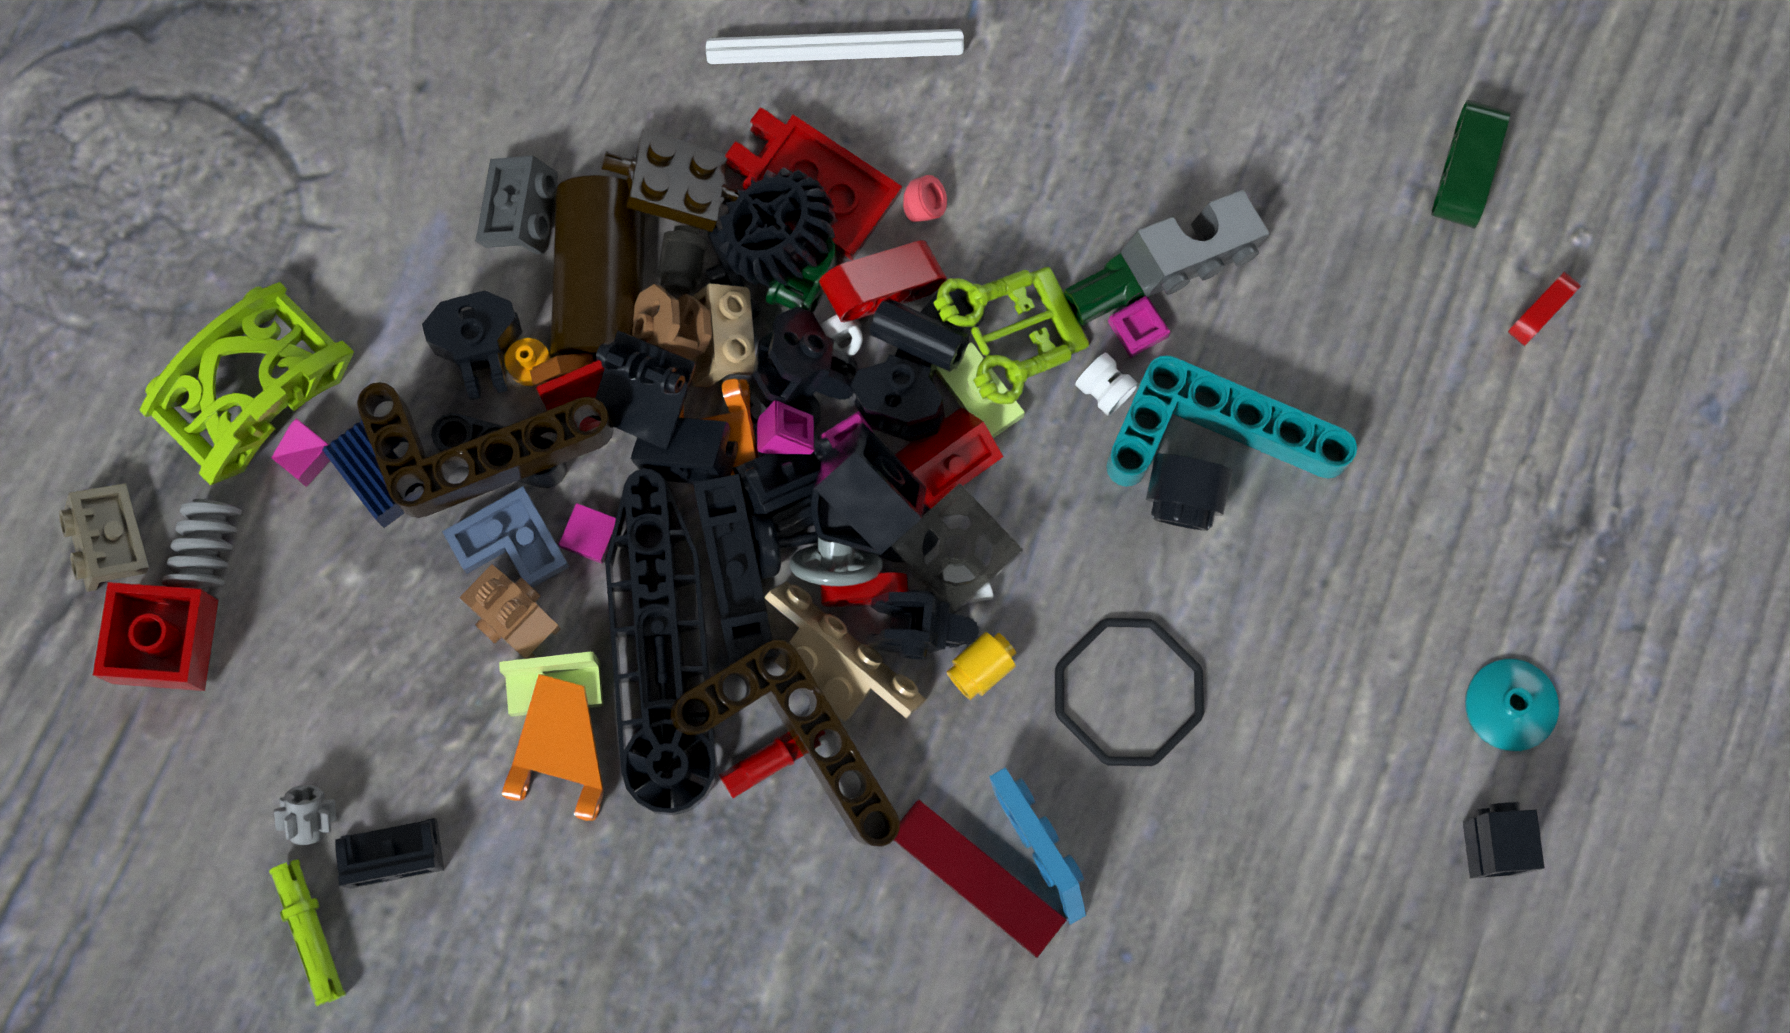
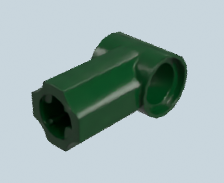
(1104, 291)

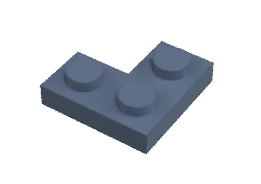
(509, 527)

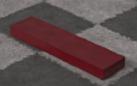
(978, 879)

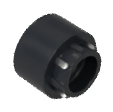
(1187, 491)

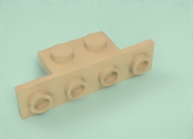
(837, 661)

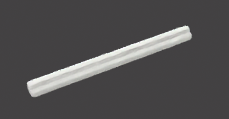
(834, 46)

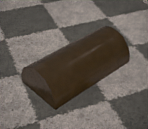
(595, 264)

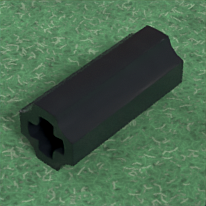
(919, 334)

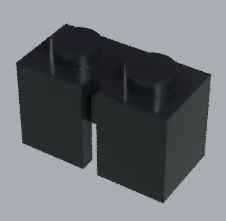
(1503, 841)

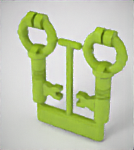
(1014, 286)

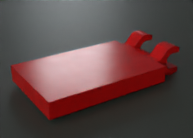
(857, 189)

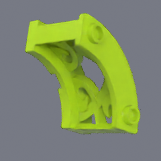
(239, 440)

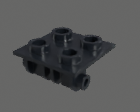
(643, 387)

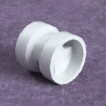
(1107, 384)

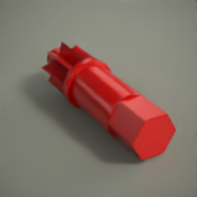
(763, 764)

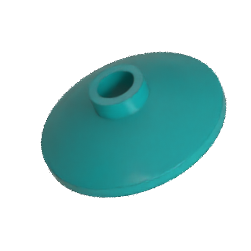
(1494, 717)

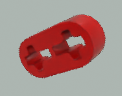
(1544, 308)
(863, 593)

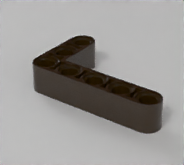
(476, 454)
(802, 729)

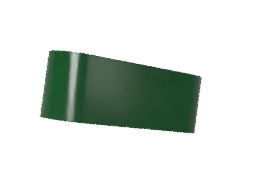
(1471, 164)

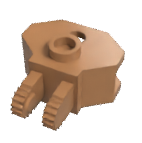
(671, 324)
(509, 611)

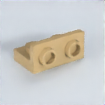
(732, 338)

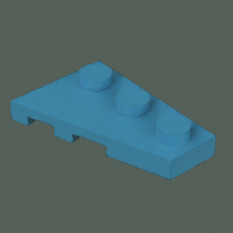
(1039, 833)

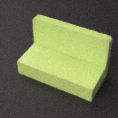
(575, 668)

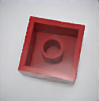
(156, 636)

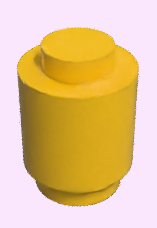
(982, 665)

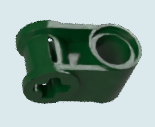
(807, 291)

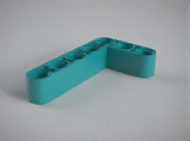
(1223, 420)

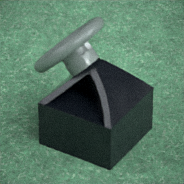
(858, 510)

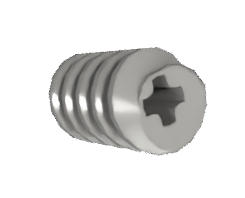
(201, 545)

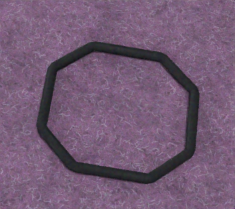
(1083, 737)

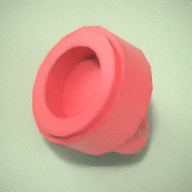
(924, 199)

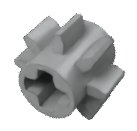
(305, 814)

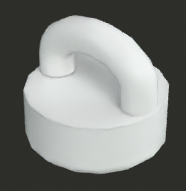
(841, 331)

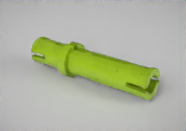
(307, 932)

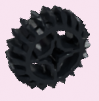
(796, 207)

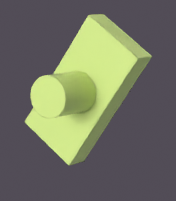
(962, 387)

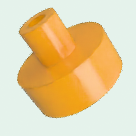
(522, 357)

